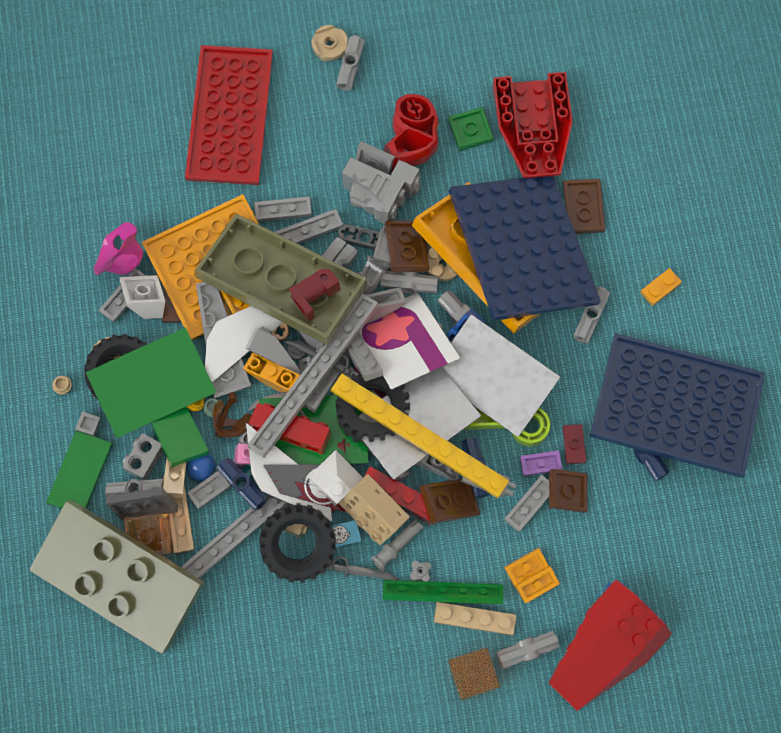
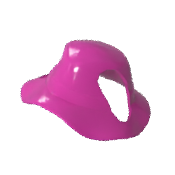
(121, 260)

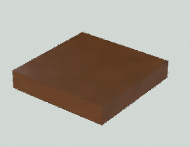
(567, 490)

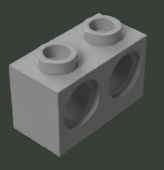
(148, 458)

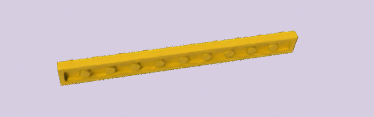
(419, 435)

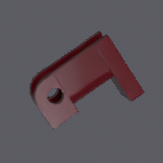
(312, 288)

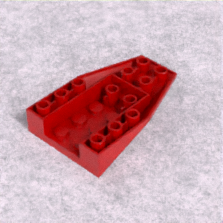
(535, 122)

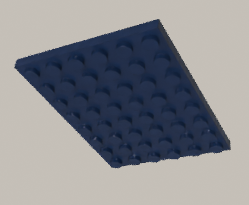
(523, 247)
(678, 405)

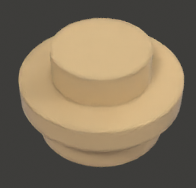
(62, 385)

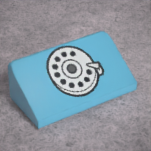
(346, 533)

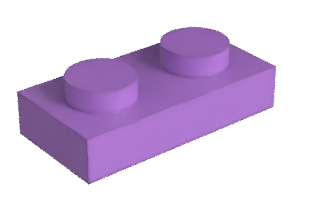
(540, 463)

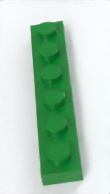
(443, 592)

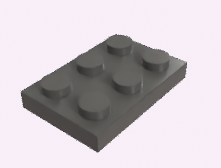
(141, 503)

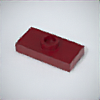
(574, 444)

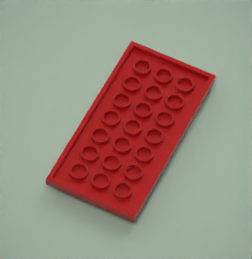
(229, 115)

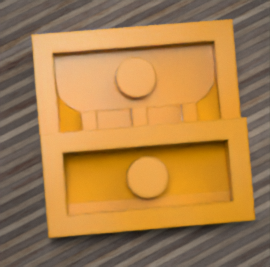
(531, 575)

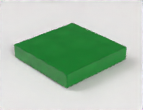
(470, 129)

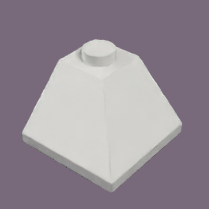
(144, 295)
(335, 477)

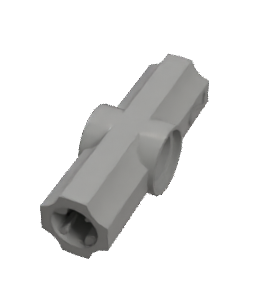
(352, 54)
(409, 282)
(453, 306)
(587, 324)
(128, 487)
(528, 649)

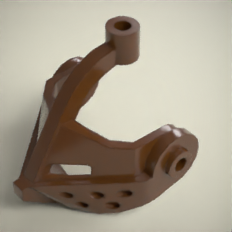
(221, 421)

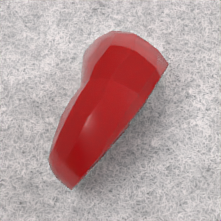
(415, 130)

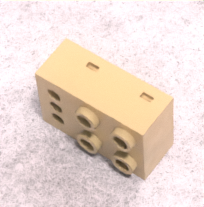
(373, 510)

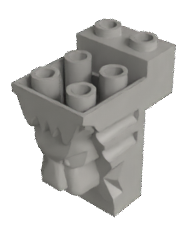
(380, 192)

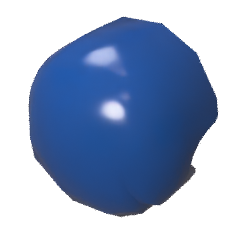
(201, 468)

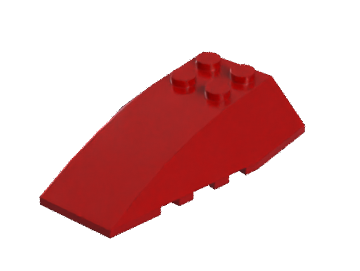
(608, 646)

